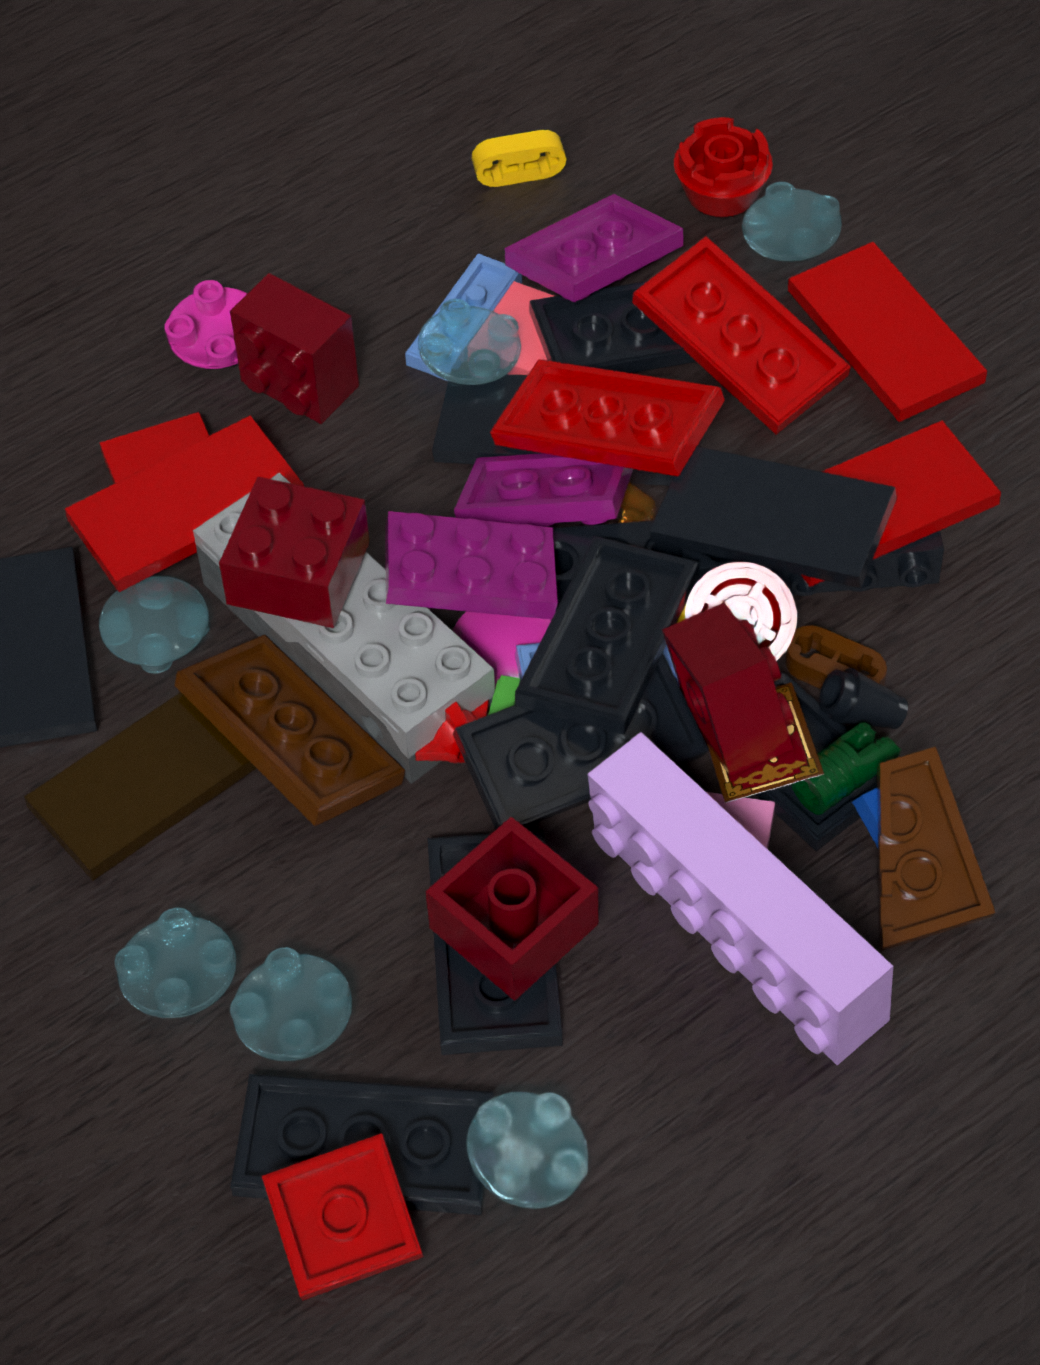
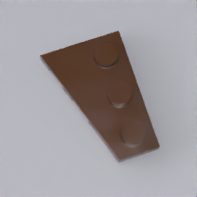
(924, 854)

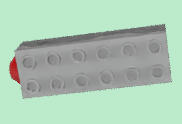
(381, 663)

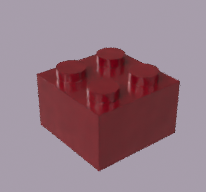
(295, 348)
(295, 552)
(730, 688)
(512, 908)

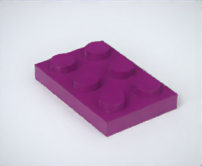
(594, 247)
(542, 490)
(470, 565)

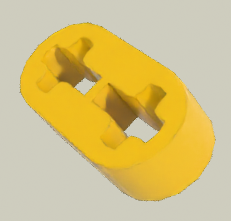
(518, 158)

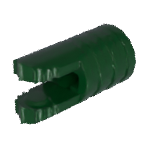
(846, 766)

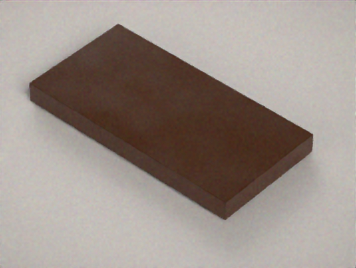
(290, 729)

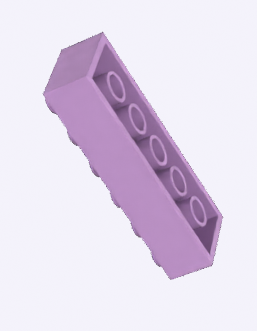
(740, 900)

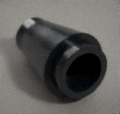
(855, 699)

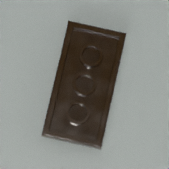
(137, 785)

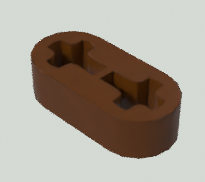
(834, 654)

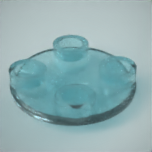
(792, 223)
(469, 343)
(154, 622)
(176, 965)
(291, 1006)
(527, 1149)

